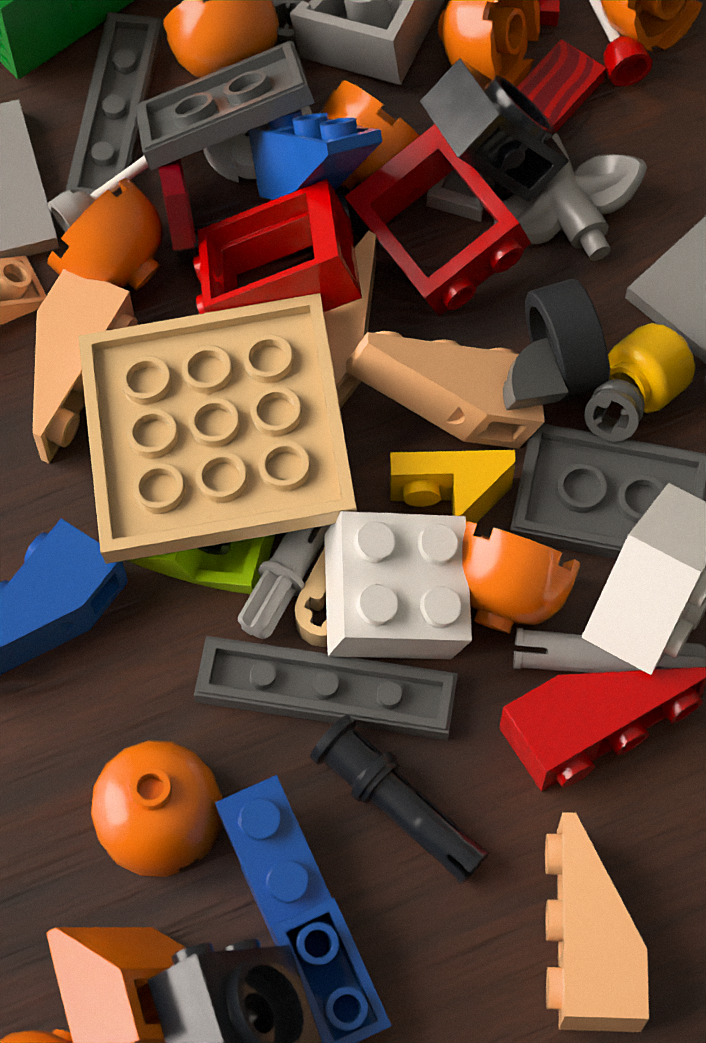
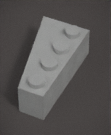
(364, 35)

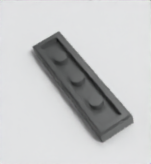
(119, 83)
(326, 687)

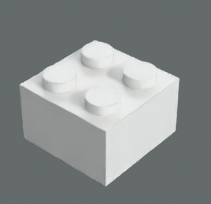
(655, 584)
(396, 586)

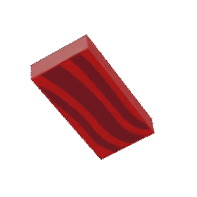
(562, 82)

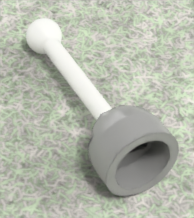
(72, 203)

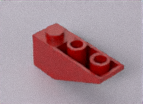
(586, 715)

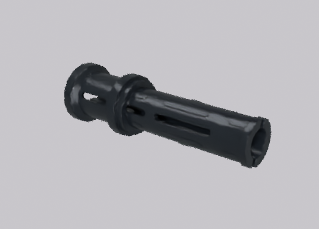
(377, 779)

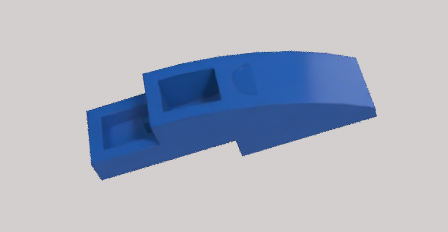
(302, 912)

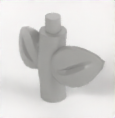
(579, 200)

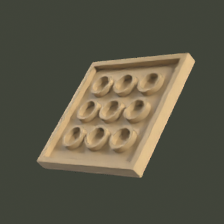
(214, 428)

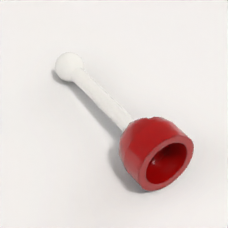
(624, 57)

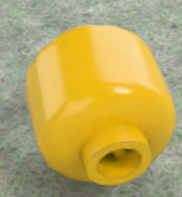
(654, 362)

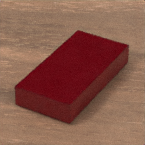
(177, 205)

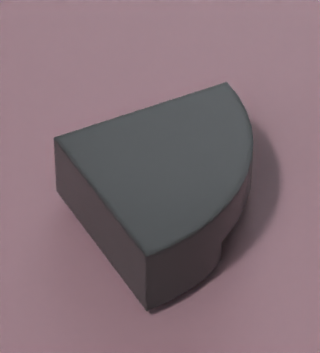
(534, 378)

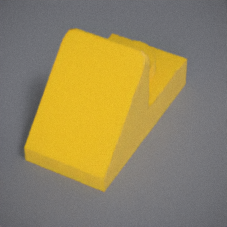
(467, 478)

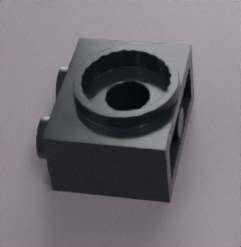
(495, 129)
(233, 996)

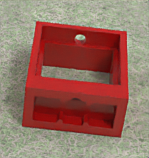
(408, 178)
(271, 232)

